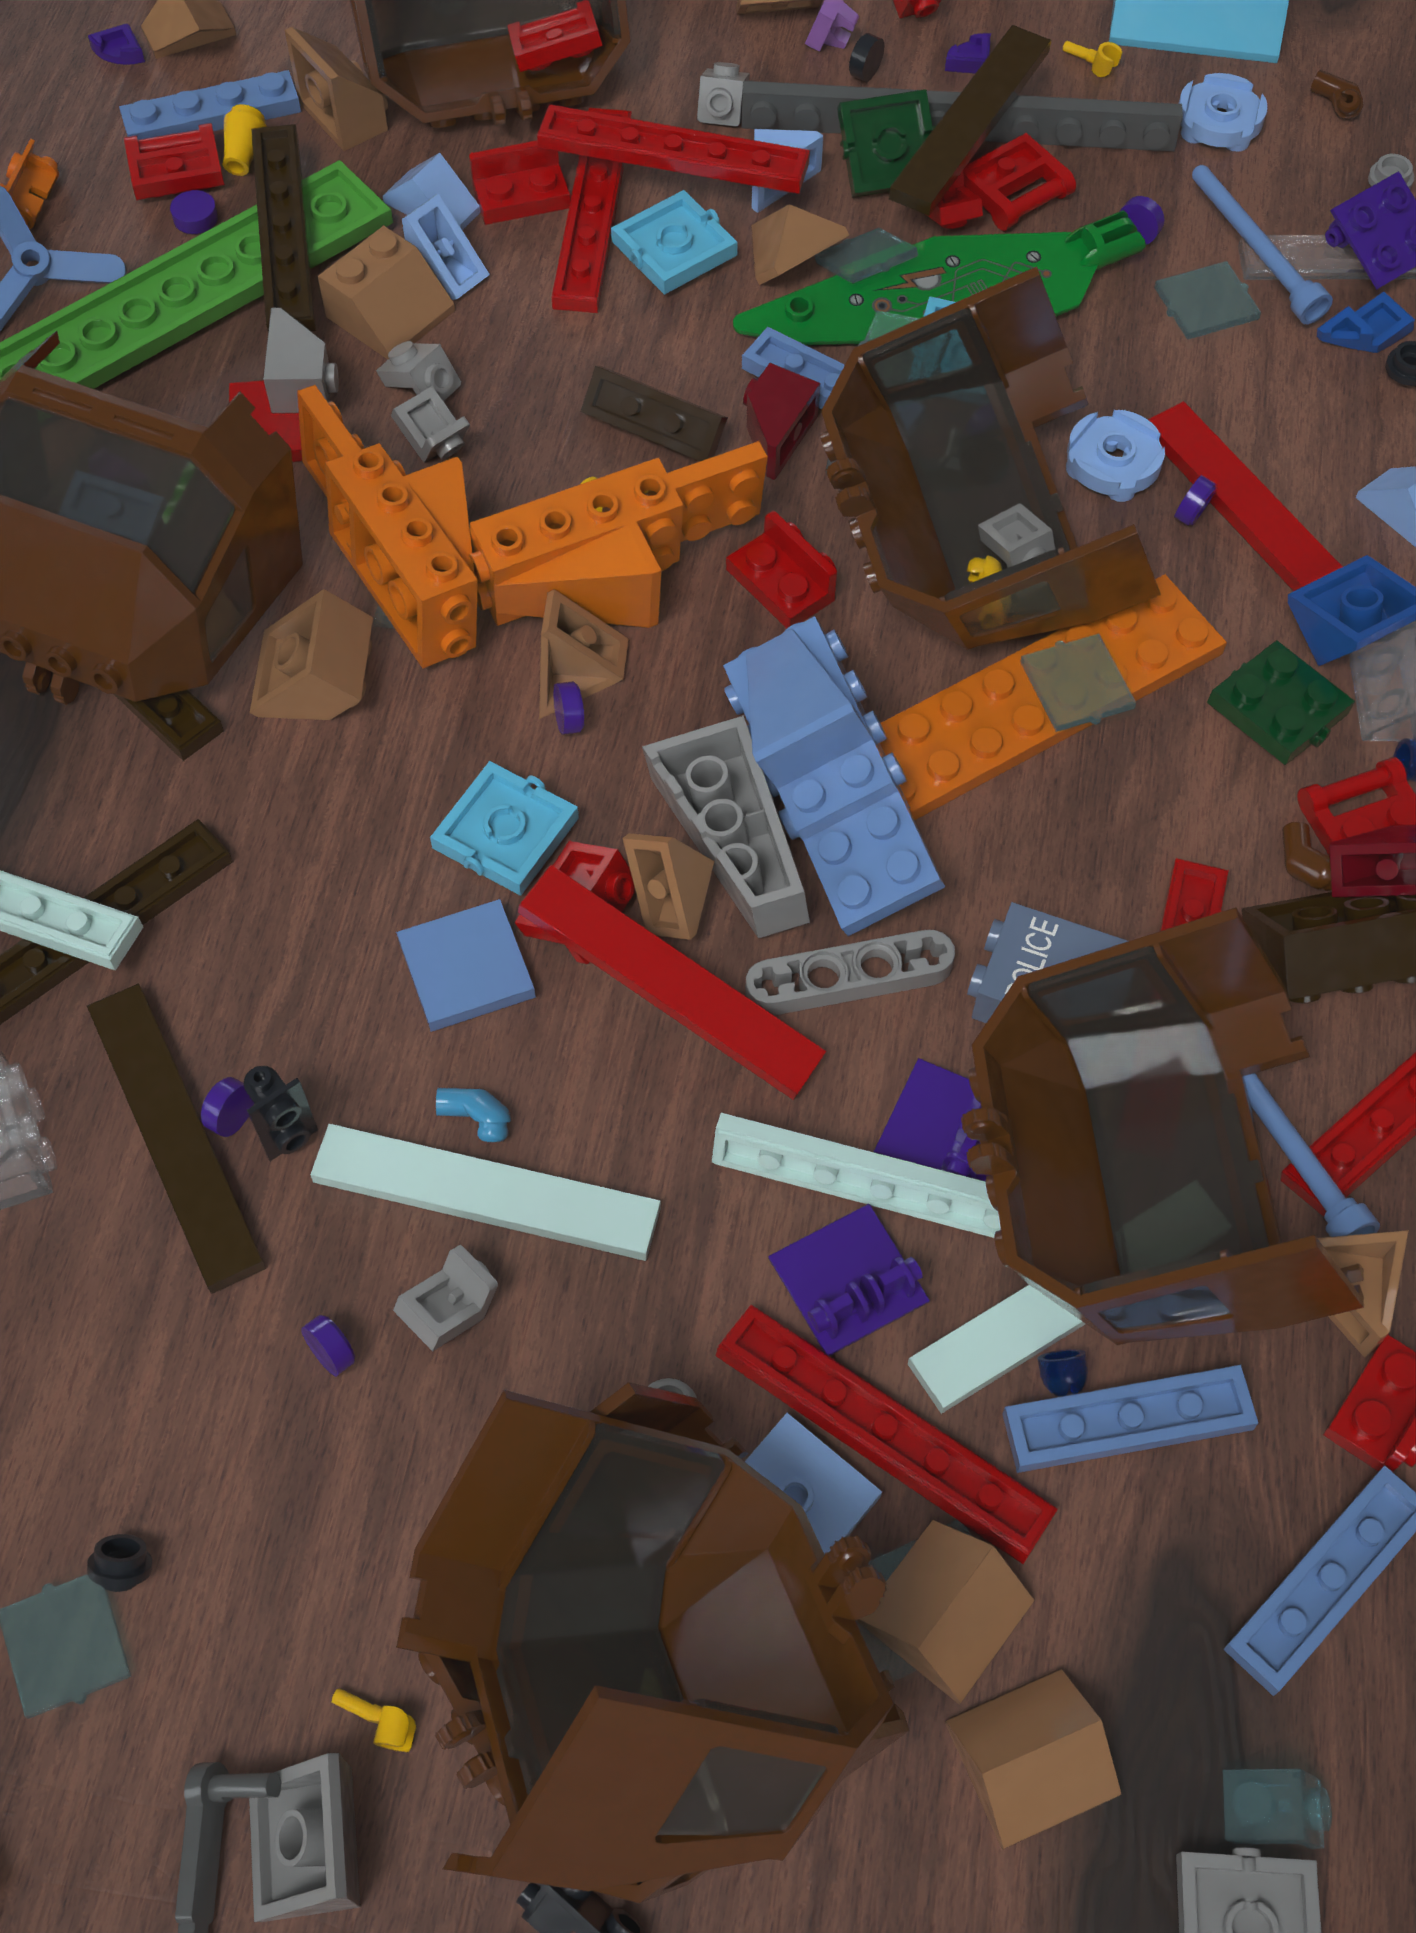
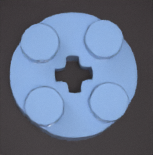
(1227, 129)
(1110, 474)

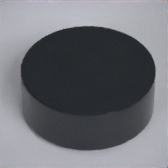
(866, 57)

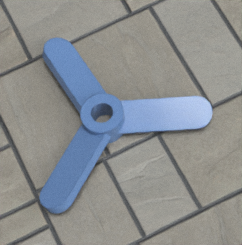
(51, 265)

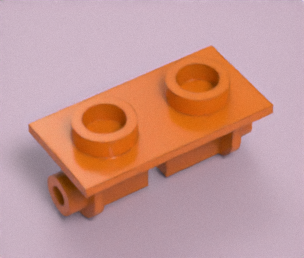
(30, 174)

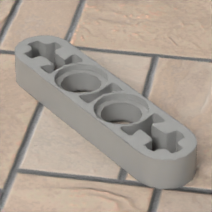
(846, 963)

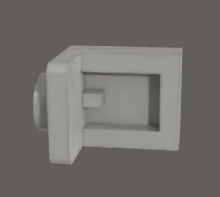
(721, 94)
(419, 368)
(430, 425)
(448, 1300)

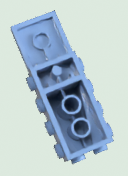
(832, 773)

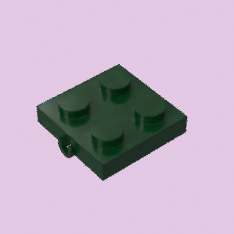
(882, 138)
(1281, 702)

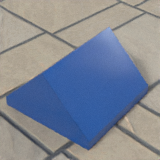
(1352, 608)

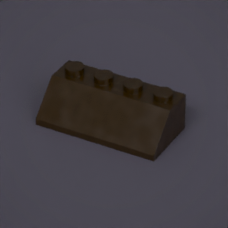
(1337, 942)

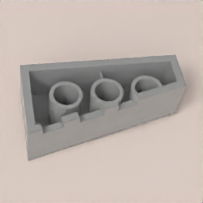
(732, 820)

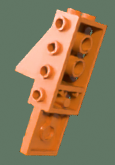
(397, 531)
(614, 556)

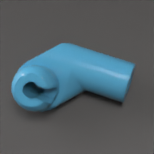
(479, 1106)

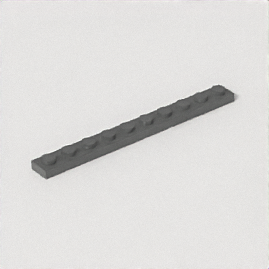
(1043, 118)

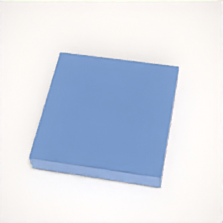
(465, 965)

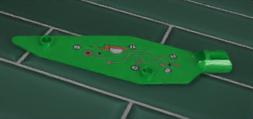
(947, 270)

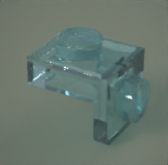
(1275, 1807)

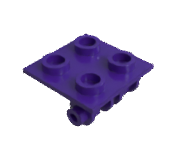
(1379, 229)
(928, 1121)
(849, 1279)

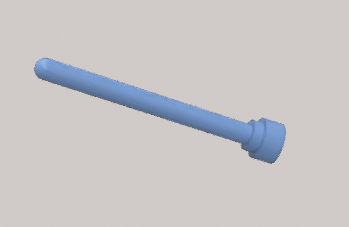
(1307, 299)
(1343, 1214)

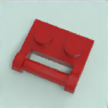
(555, 37)
(174, 162)
(1011, 169)
(1391, 811)

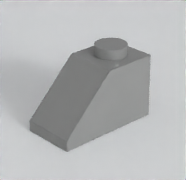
(295, 362)

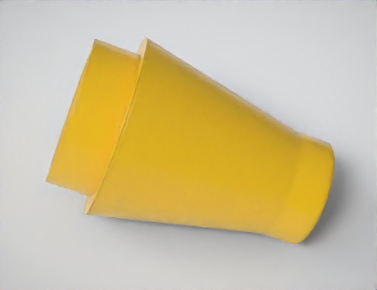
(238, 138)

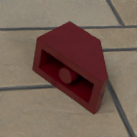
(780, 413)
(1375, 863)

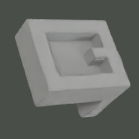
(1016, 535)

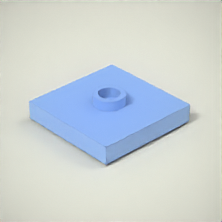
(816, 1478)

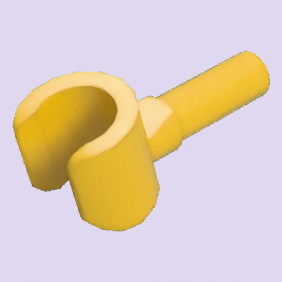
(1102, 60)
(394, 1727)

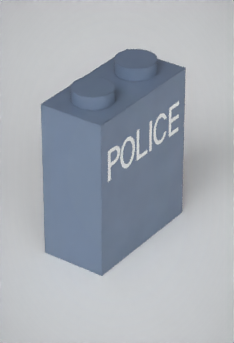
(1025, 944)

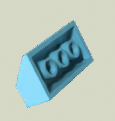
(1202, 27)

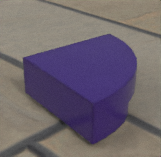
(117, 45)
(969, 55)

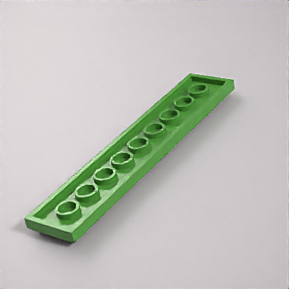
(191, 285)

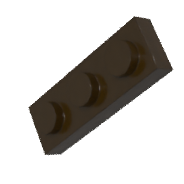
(653, 414)

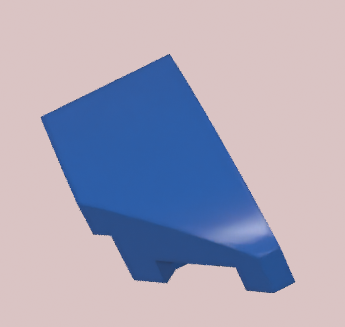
(1370, 327)

